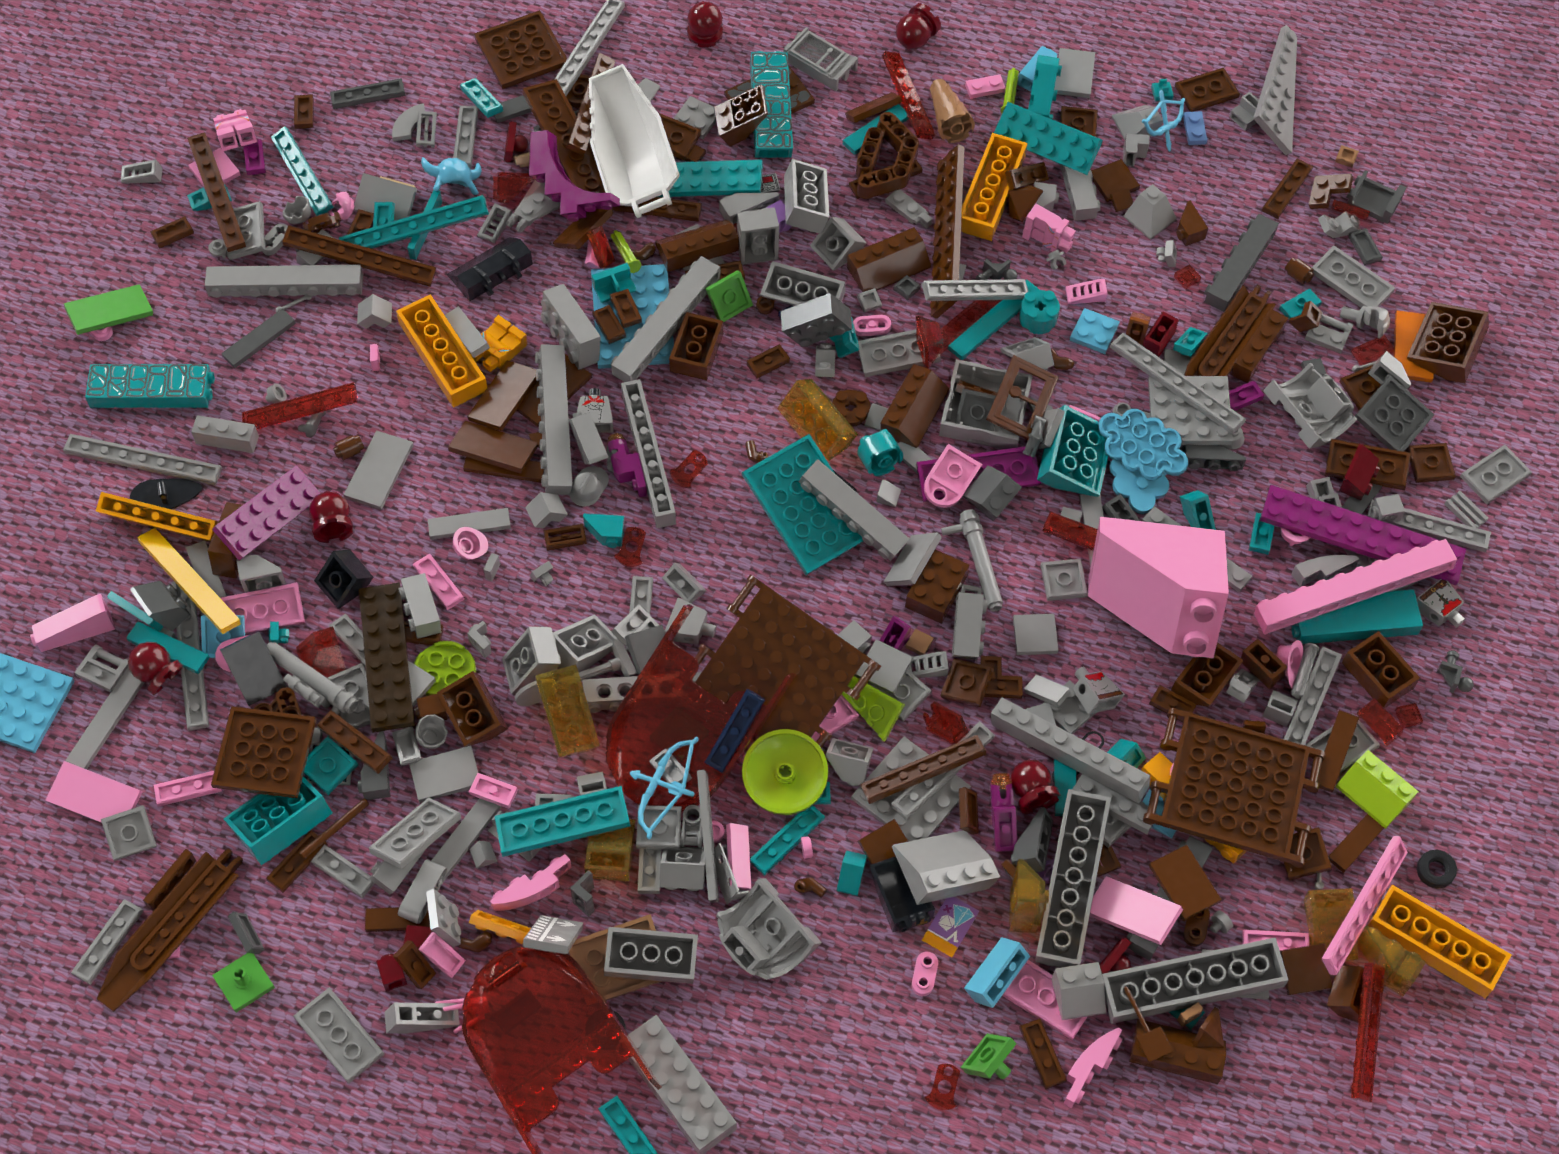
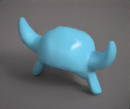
(453, 171)

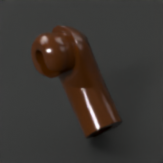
(645, 252)
(1062, 363)
(478, 944)

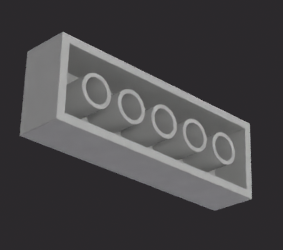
(683, 1090)

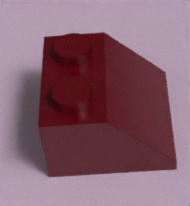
(1359, 473)

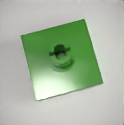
(729, 296)
(243, 981)
(989, 1057)

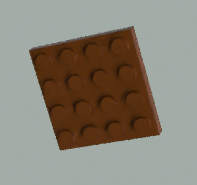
(521, 49)
(263, 752)

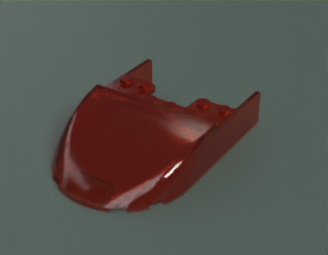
(670, 709)
(536, 1023)

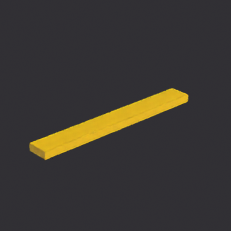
(189, 581)

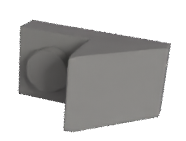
(1242, 685)

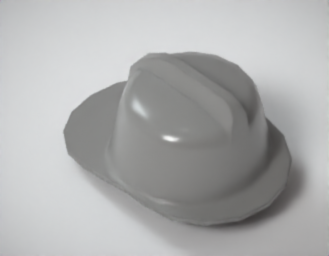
(588, 486)

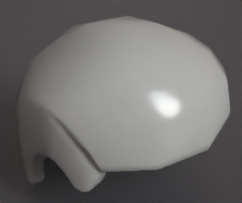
(298, 211)
(431, 731)

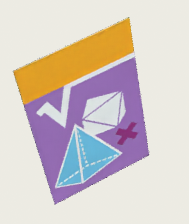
(950, 925)

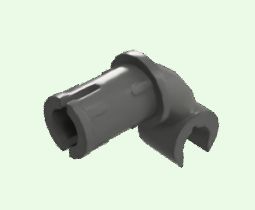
(1035, 436)

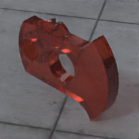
(683, 479)
(627, 558)
(936, 1098)

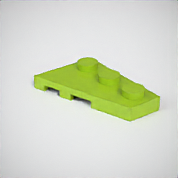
(876, 708)

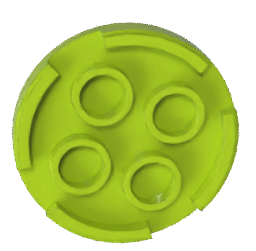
(445, 662)

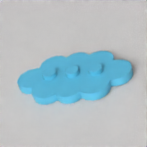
(1143, 444)
(1138, 490)

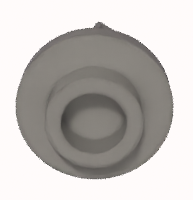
(218, 248)
(1056, 256)

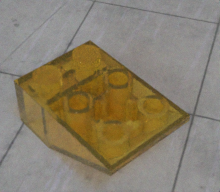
(611, 854)
(1326, 913)
(1399, 964)

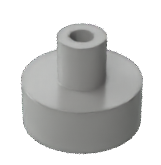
(275, 394)
(1220, 922)

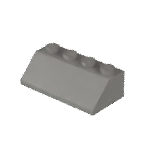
(798, 285)

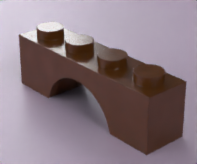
(1257, 347)

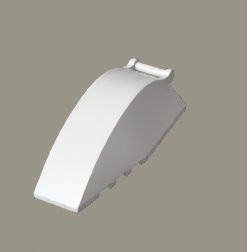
(629, 142)

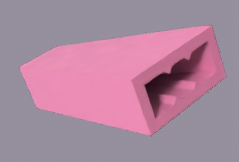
(73, 624)

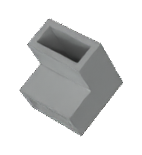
(1244, 112)
(1135, 146)
(374, 311)
(546, 508)
(1280, 708)
(591, 783)

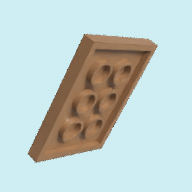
(591, 954)

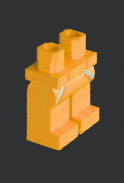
(504, 343)

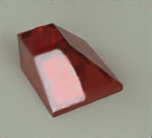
(509, 184)
(929, 339)
(322, 652)

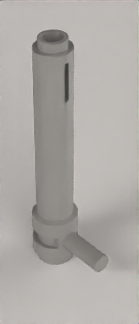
(973, 532)
(335, 694)

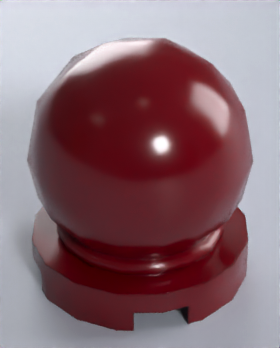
(704, 24)
(917, 27)
(330, 517)
(152, 664)
(1033, 786)

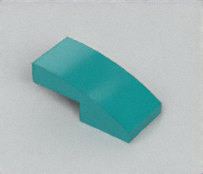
(200, 201)

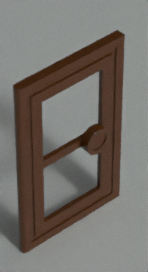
(1006, 388)

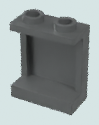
(1375, 197)

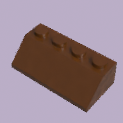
(706, 241)
(889, 260)
(915, 406)
(1185, 1060)

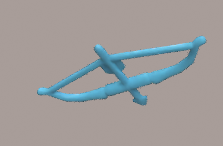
(1167, 125)
(674, 788)

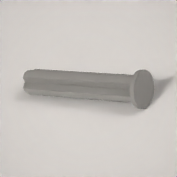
(1305, 668)

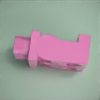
(231, 125)
(1048, 229)

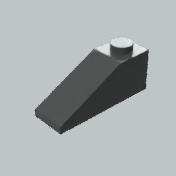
(373, 784)
(1034, 842)

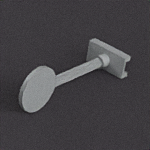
(530, 693)

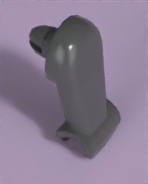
(312, 424)

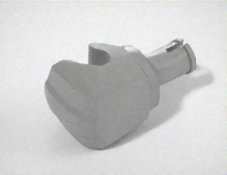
(1370, 315)

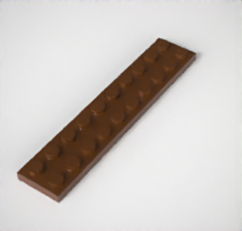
(947, 223)

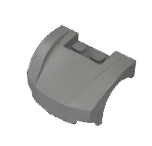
(1315, 404)
(765, 933)

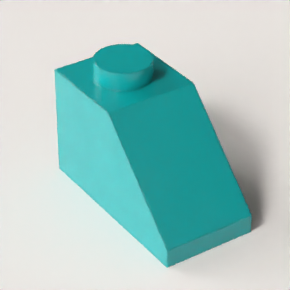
(1198, 510)
(605, 528)

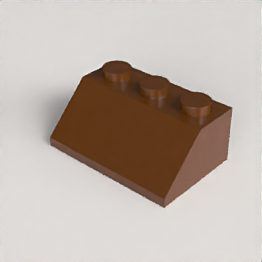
(1206, 677)
(472, 710)

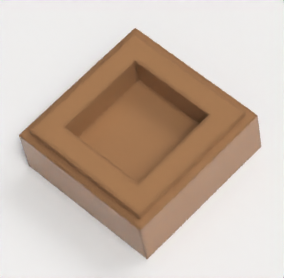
(1346, 156)
(919, 642)
(1190, 1014)

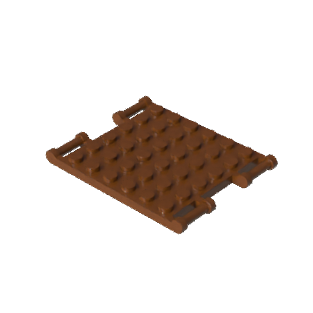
(773, 642)
(1235, 787)

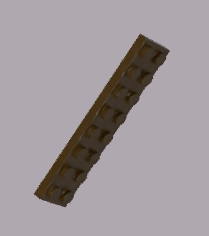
(386, 658)

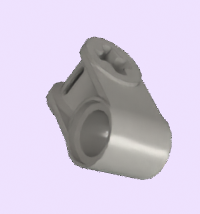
(691, 830)

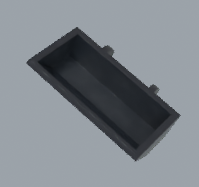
(492, 268)

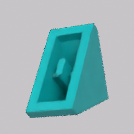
(851, 873)

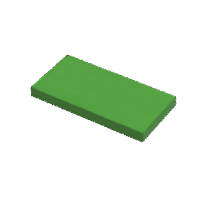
(108, 309)

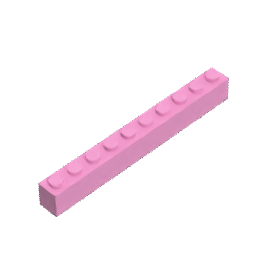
(1354, 586)

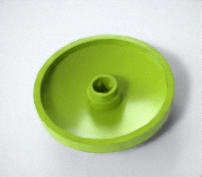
(785, 772)

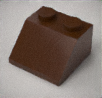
(1346, 992)

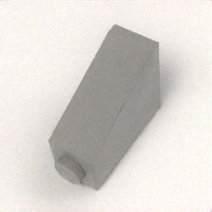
(587, 438)

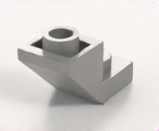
(1339, 226)
(825, 360)

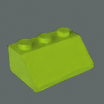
(1377, 789)

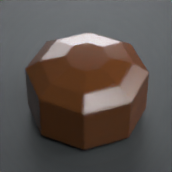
(765, 305)

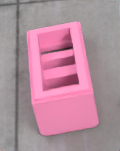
(1095, 296)

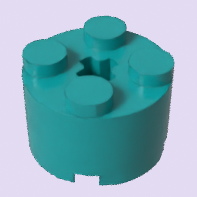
(1039, 311)
(879, 452)

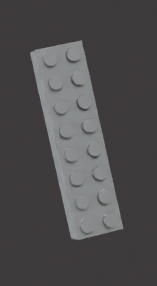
(1073, 879)
(1195, 979)

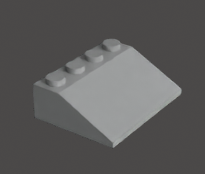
(945, 866)

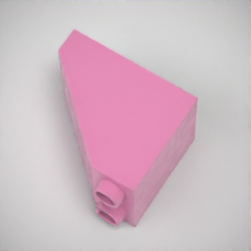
(1162, 581)

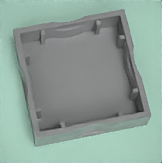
(989, 379)

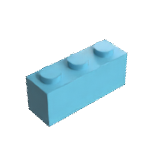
(997, 972)

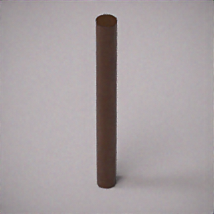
(333, 828)

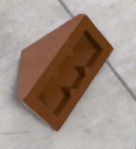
(1022, 201)
(1210, 1032)

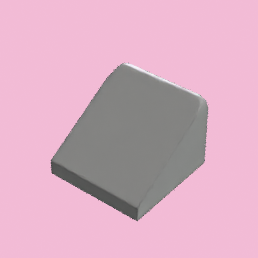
(875, 416)
(888, 494)

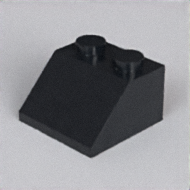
(343, 577)

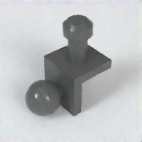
(997, 271)
(1453, 673)

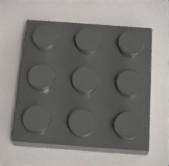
(1394, 415)

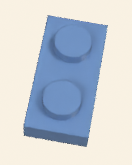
(1195, 128)

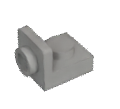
(479, 640)

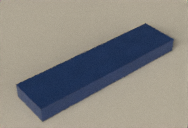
(735, 730)

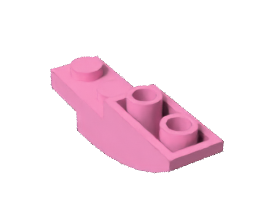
(525, 891)
(1093, 1058)

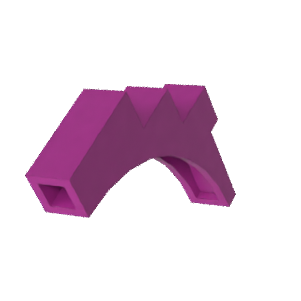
(547, 169)

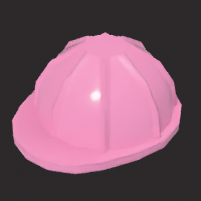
(469, 543)

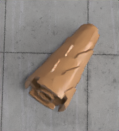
(951, 114)

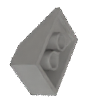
(584, 643)
(529, 656)

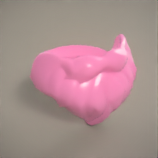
(346, 203)

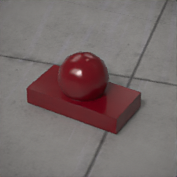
(514, 142)
(1114, 959)

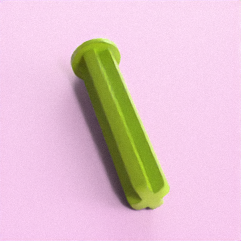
(1011, 86)
(625, 251)

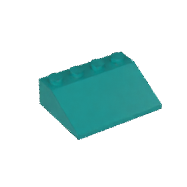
(1076, 456)
(274, 822)

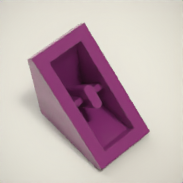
(896, 633)

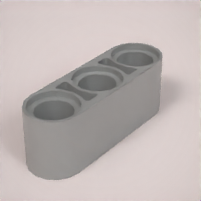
(415, 902)

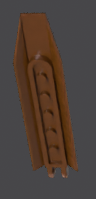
(1230, 334)
(167, 927)

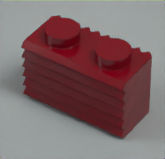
(1160, 333)

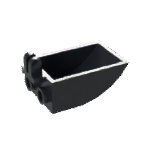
(897, 897)

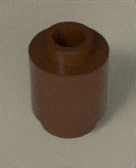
(1299, 270)
(348, 447)

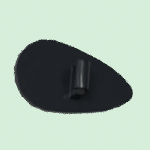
(166, 492)

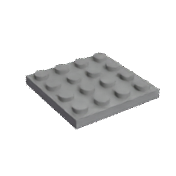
(1188, 421)
(930, 814)

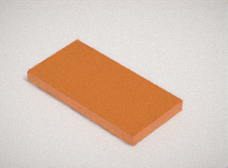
(1406, 328)

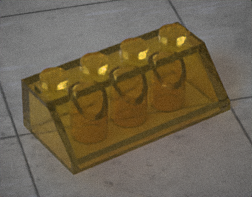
(814, 414)
(567, 711)
(1026, 899)

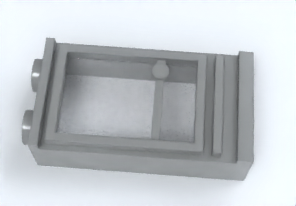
(820, 59)

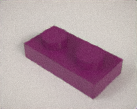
(254, 158)
(1245, 395)

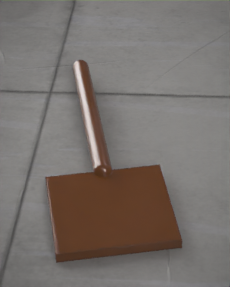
(1152, 1042)

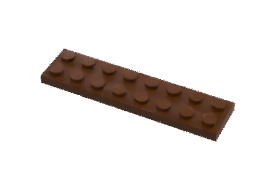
(557, 116)

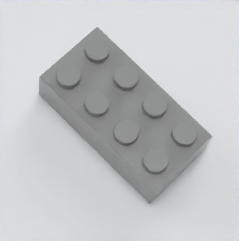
(806, 196)
(570, 326)
(650, 955)

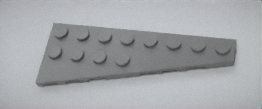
(1277, 97)

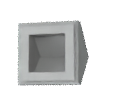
(482, 854)

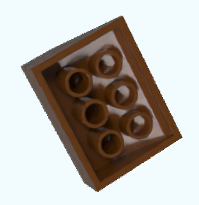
(1449, 340)

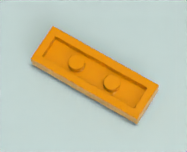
(501, 926)

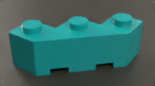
(1043, 85)

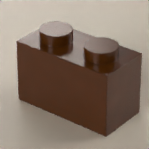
(1263, 664)

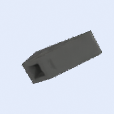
(1213, 457)

